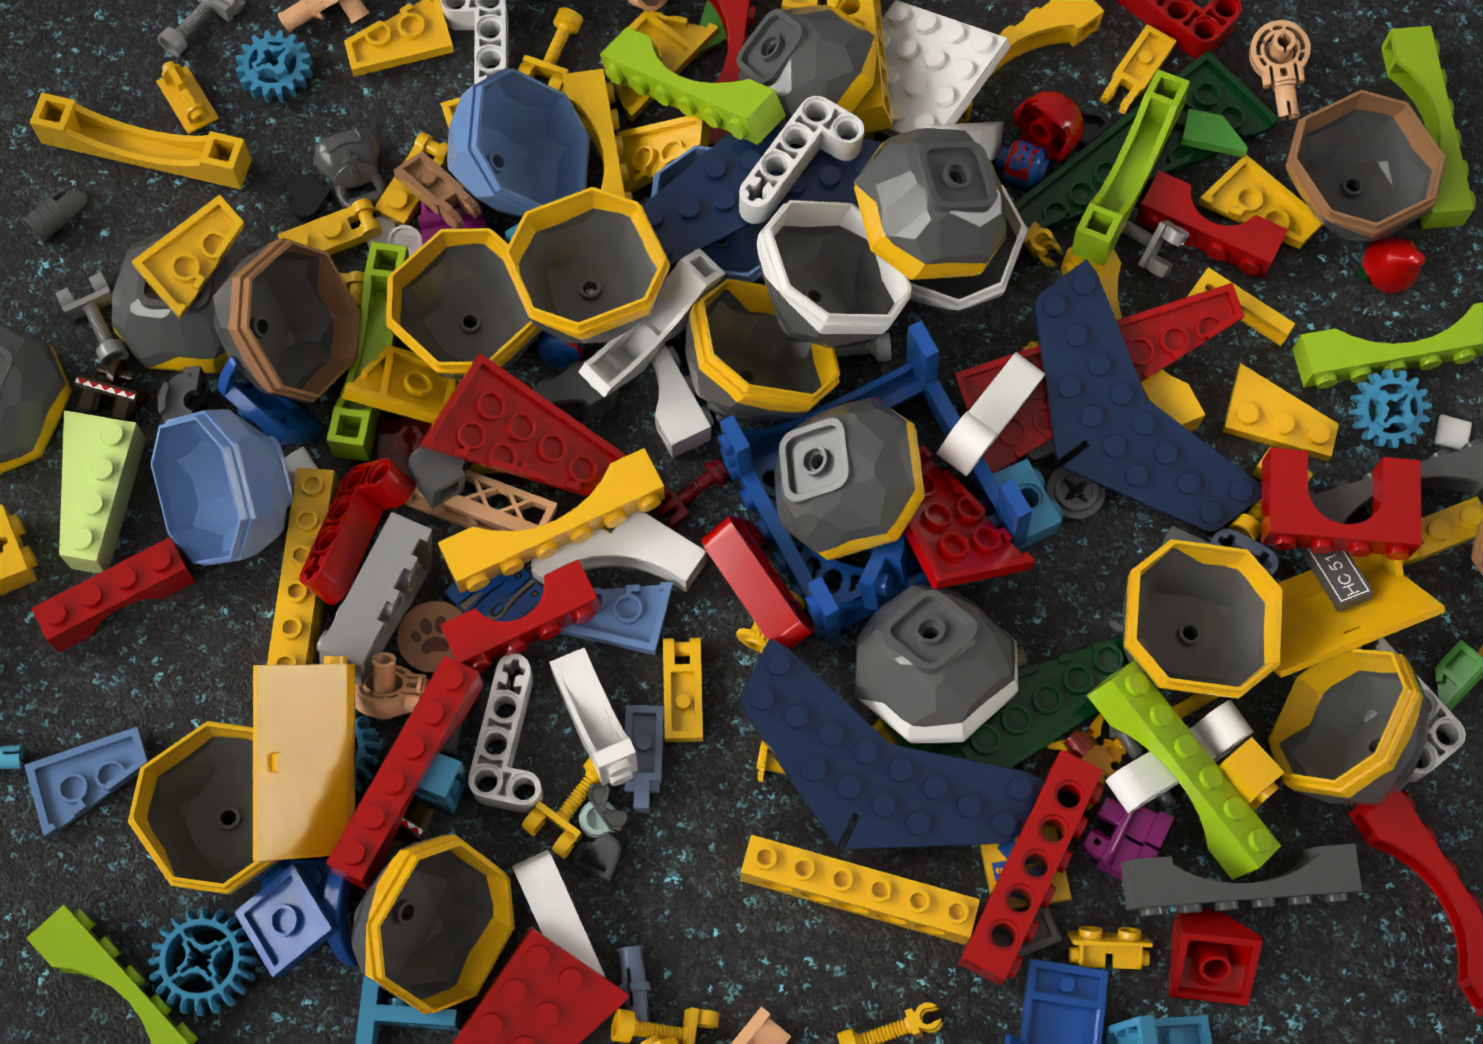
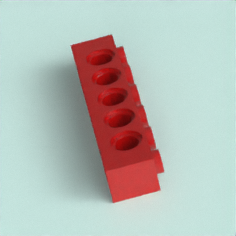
(1065, 775)

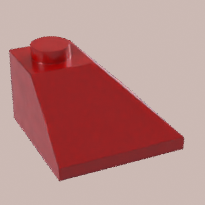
(1212, 958)

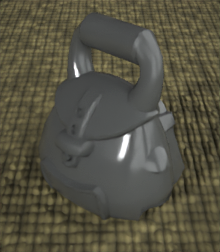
(350, 162)

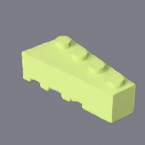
(97, 482)

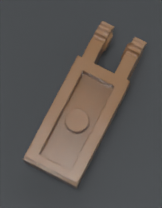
(436, 189)

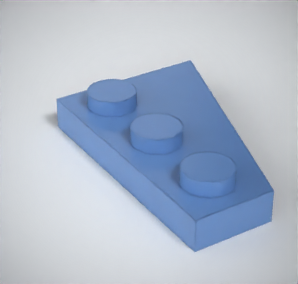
(628, 617)
(83, 776)

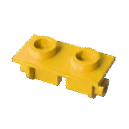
(186, 97)
(1124, 946)

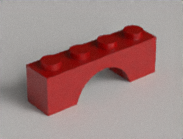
(1244, 245)
(564, 600)
(80, 609)

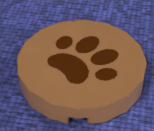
(421, 636)

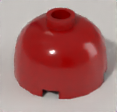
(1051, 123)

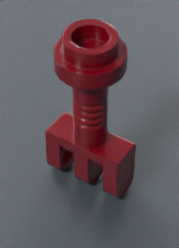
(676, 502)

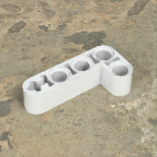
(485, 22)
(791, 161)
(990, 414)
(1439, 720)
(509, 731)
(1149, 777)
(554, 907)

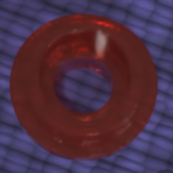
(1080, 743)

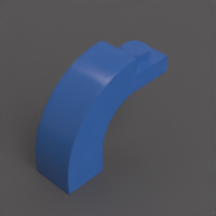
(886, 566)

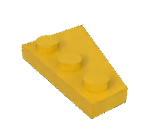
(408, 37)
(658, 144)
(1252, 191)
(189, 254)
(1276, 418)

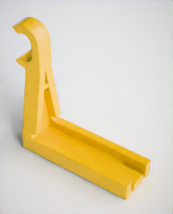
(1256, 313)

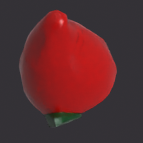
(1392, 264)

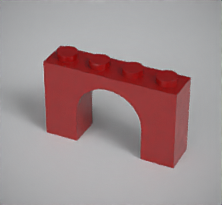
(1293, 520)

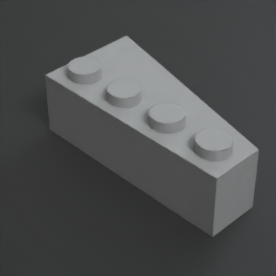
(380, 594)

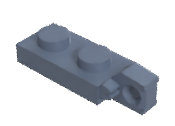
(645, 729)

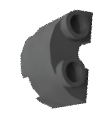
(183, 393)

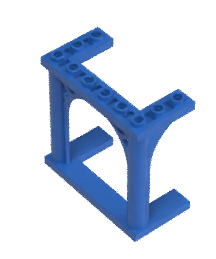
(754, 453)

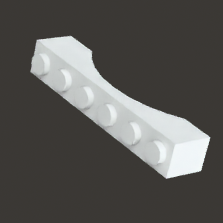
(678, 415)

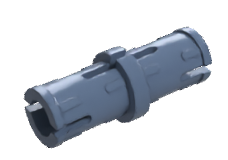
(634, 981)

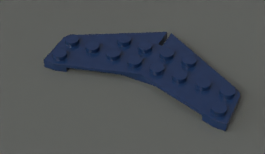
(704, 198)
(1128, 439)
(848, 769)

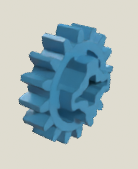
(274, 66)
(1404, 416)

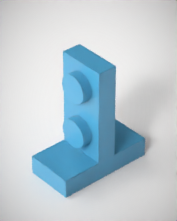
(397, 1014)
(1159, 1031)

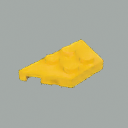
(676, 45)
(401, 385)

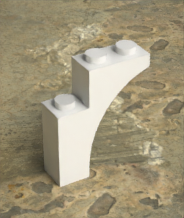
(634, 350)
(635, 544)
(594, 718)

